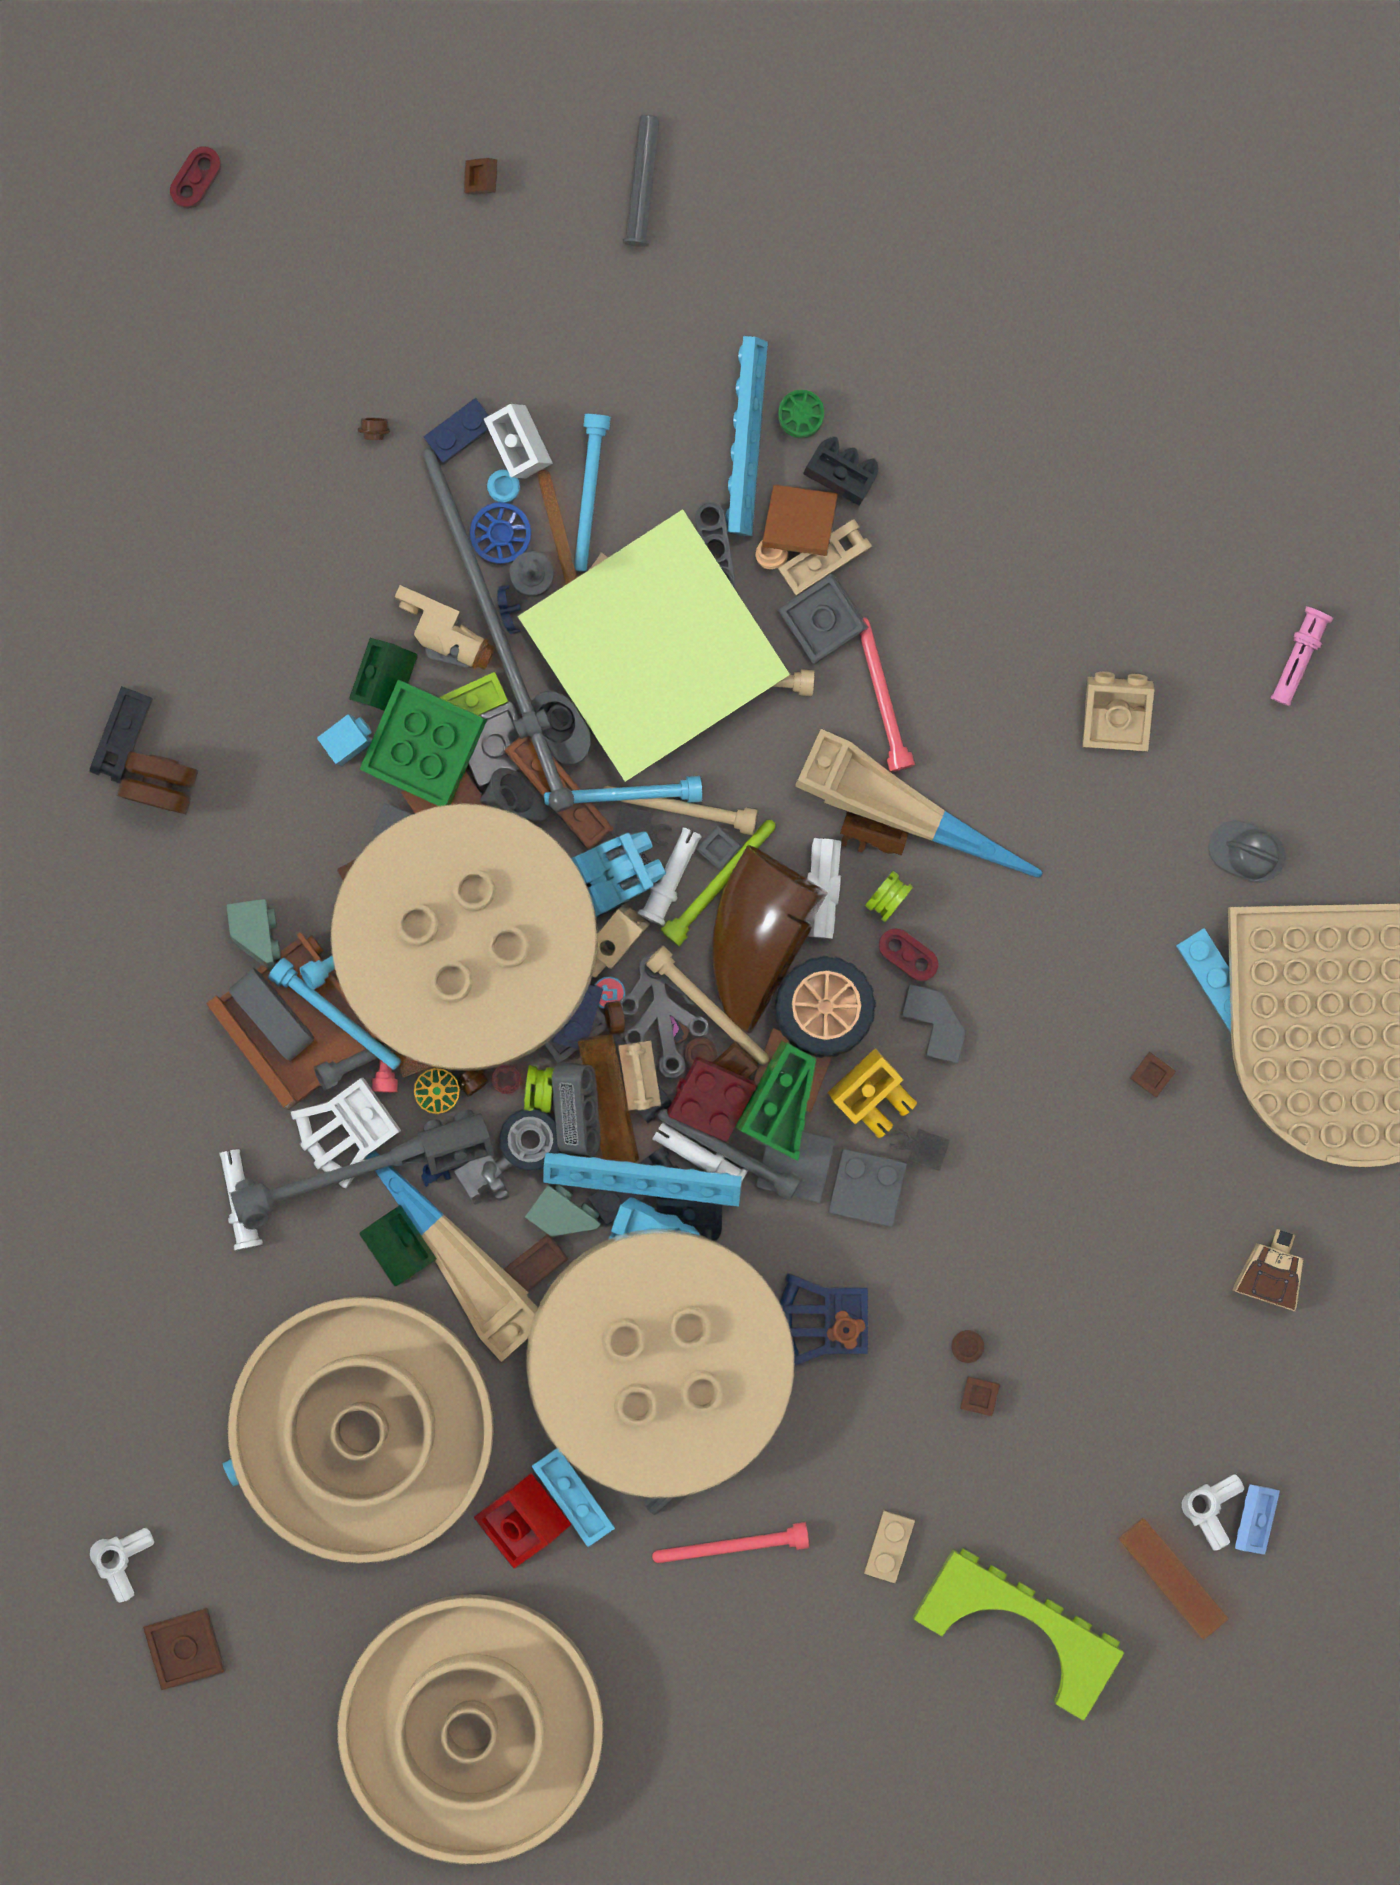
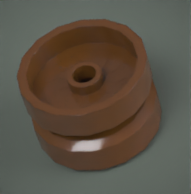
(157, 782)

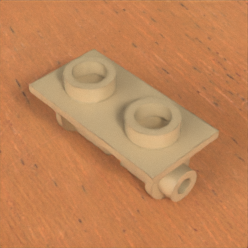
(639, 1075)

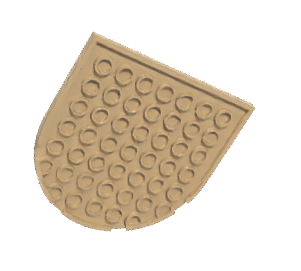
(1320, 1026)

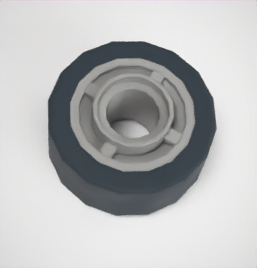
(512, 1144)

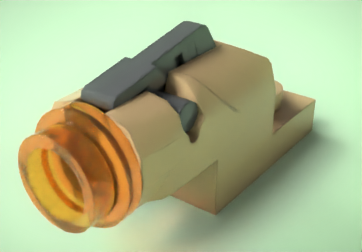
(440, 634)

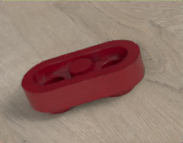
(192, 176)
(908, 954)

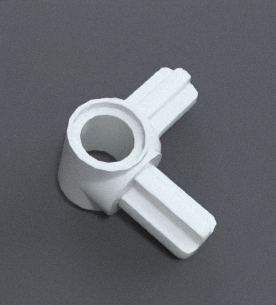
(1213, 1497)
(115, 1569)

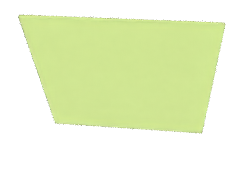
(653, 645)

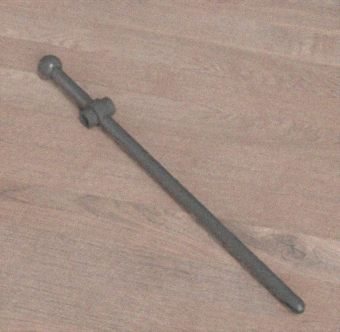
(532, 722)

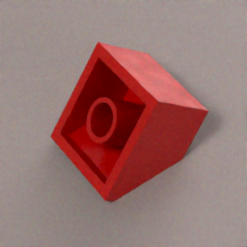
(522, 1520)

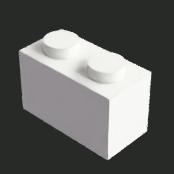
(518, 441)

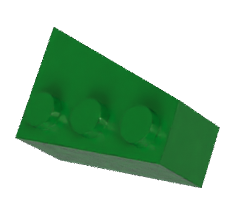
(780, 1101)

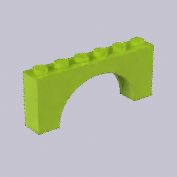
(968, 1587)

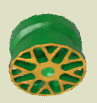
(437, 1090)

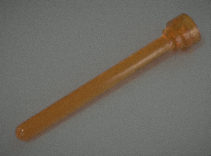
(557, 526)

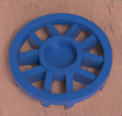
(500, 532)

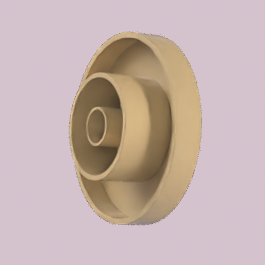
(464, 937)
(660, 1363)
(361, 1429)
(470, 1729)

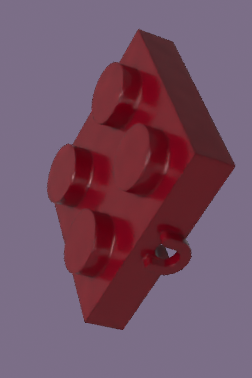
(711, 1098)

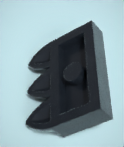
(841, 471)
(694, 1213)

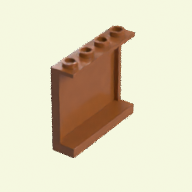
(296, 1078)

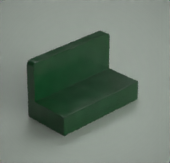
(379, 672)
(397, 1245)

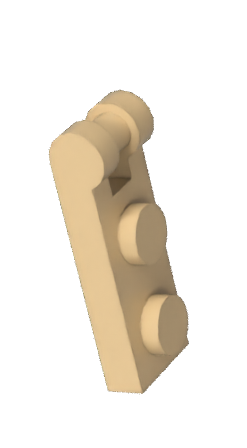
(809, 569)

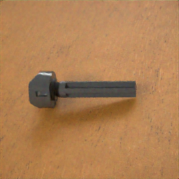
(531, 574)

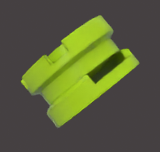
(888, 896)
(543, 1089)

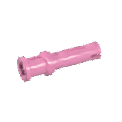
(1311, 641)

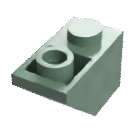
(252, 931)
(559, 1215)

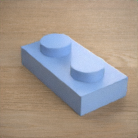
(1257, 1519)

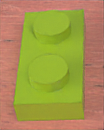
(479, 695)

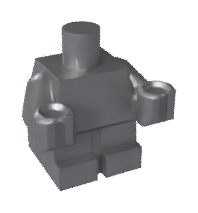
(484, 1176)

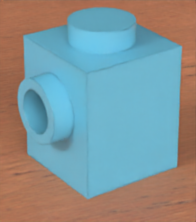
(346, 739)

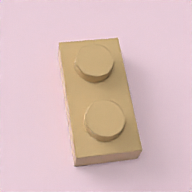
(889, 1546)

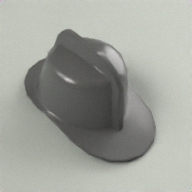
(569, 735)
(515, 794)
(1247, 851)

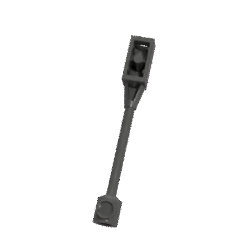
(438, 1145)

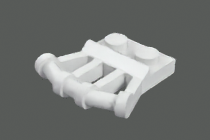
(360, 1115)

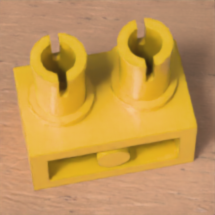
(868, 1085)

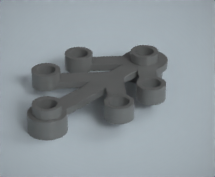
(662, 1009)

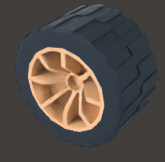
(825, 1006)

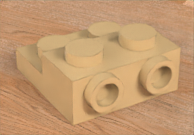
(1118, 712)

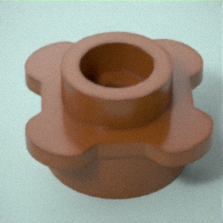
(854, 1326)

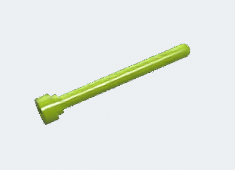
(678, 928)

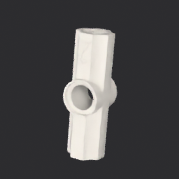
(824, 873)

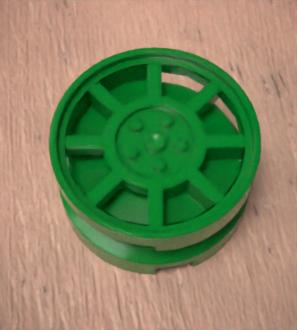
(801, 413)

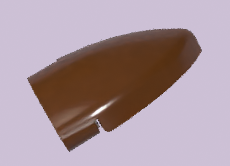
(759, 932)

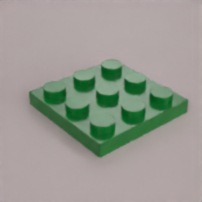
(423, 744)

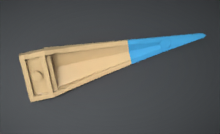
(860, 785)
(486, 1292)

